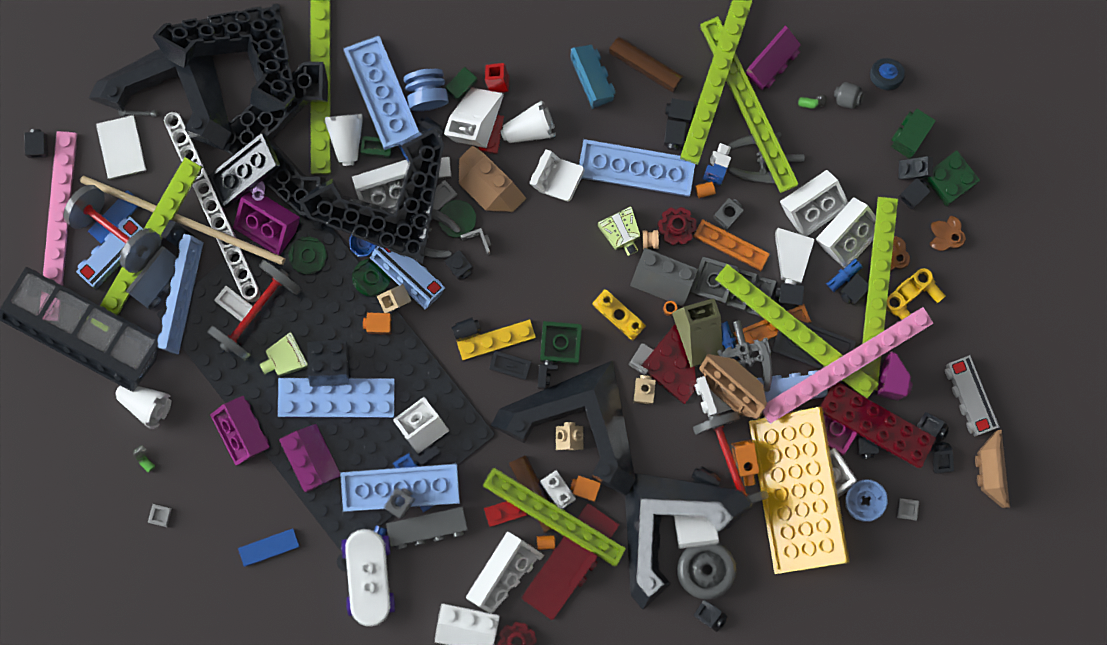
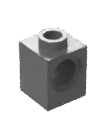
(726, 221)
(391, 504)

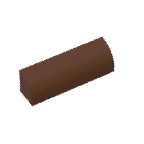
(645, 64)
(527, 477)

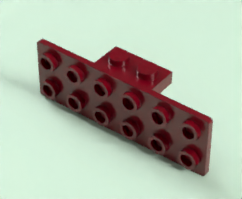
(877, 424)
(566, 567)

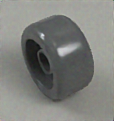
(700, 585)

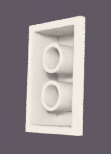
(381, 185)
(815, 203)
(849, 232)
(465, 626)

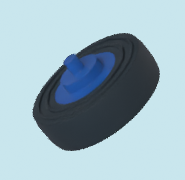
(887, 74)

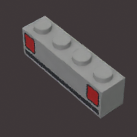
(971, 396)

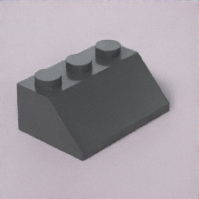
(663, 277)
(154, 279)

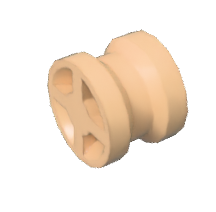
(650, 239)

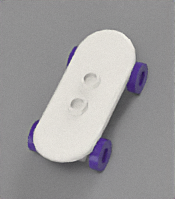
(368, 577)

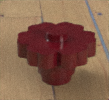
(677, 226)
(517, 635)

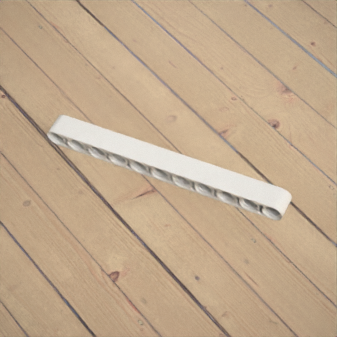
(215, 215)

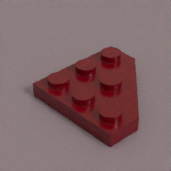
(671, 366)

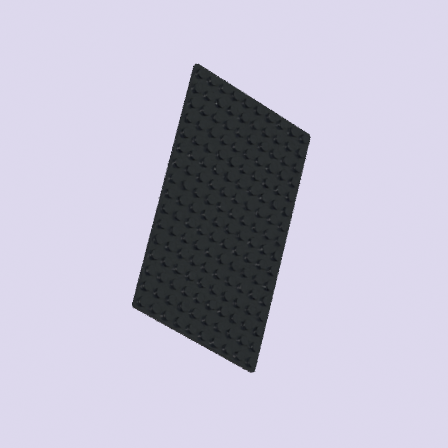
(327, 311)

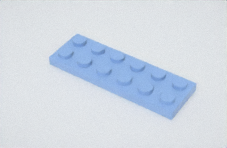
(381, 92)
(636, 168)
(181, 293)
(357, 400)
(374, 487)

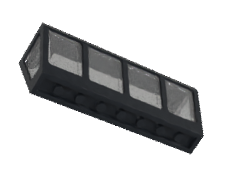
(80, 329)

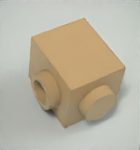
(394, 298)
(644, 390)

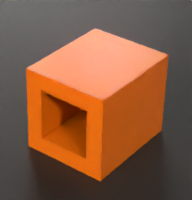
(377, 323)
(585, 488)

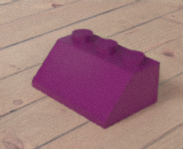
(773, 59)
(266, 222)
(894, 379)
(239, 430)
(310, 457)

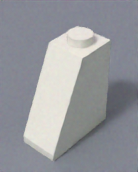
(792, 255)

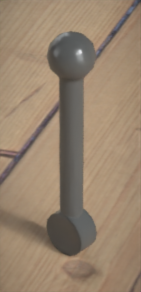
(153, 113)

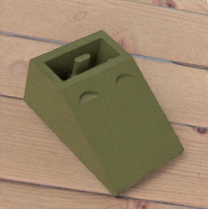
(699, 330)

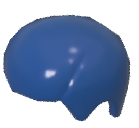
(361, 247)

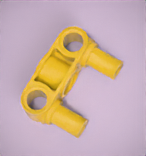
(910, 289)
(608, 304)

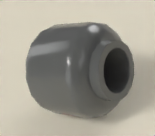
(849, 95)

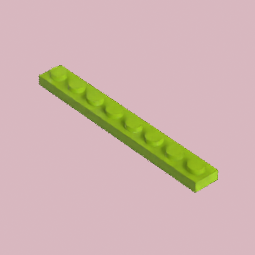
(554, 517)

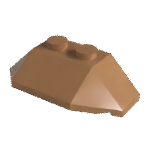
(487, 183)
(734, 385)
(993, 470)

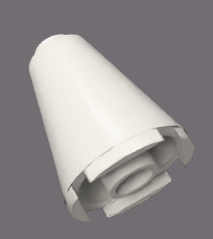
(530, 125)
(345, 136)
(145, 404)

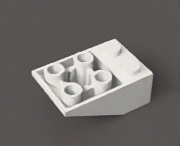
(474, 117)

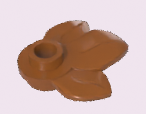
(944, 233)
(899, 249)

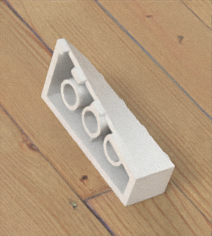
(503, 572)

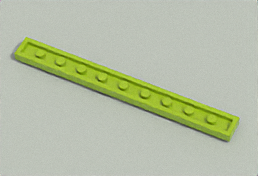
(715, 81)
(319, 110)
(753, 113)
(165, 211)
(879, 277)
(791, 327)

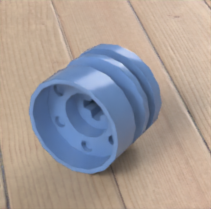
(425, 88)
(866, 489)

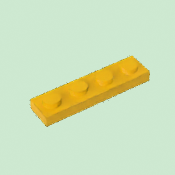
(496, 340)

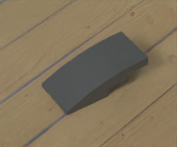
(709, 288)

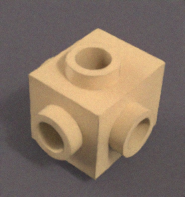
(569, 437)

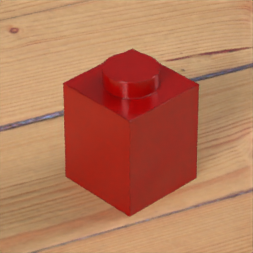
(497, 78)

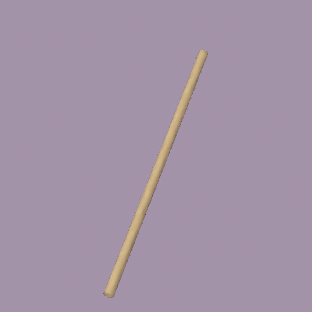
(187, 222)

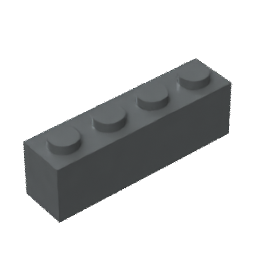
(427, 527)

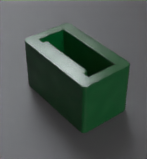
(461, 84)
(373, 148)

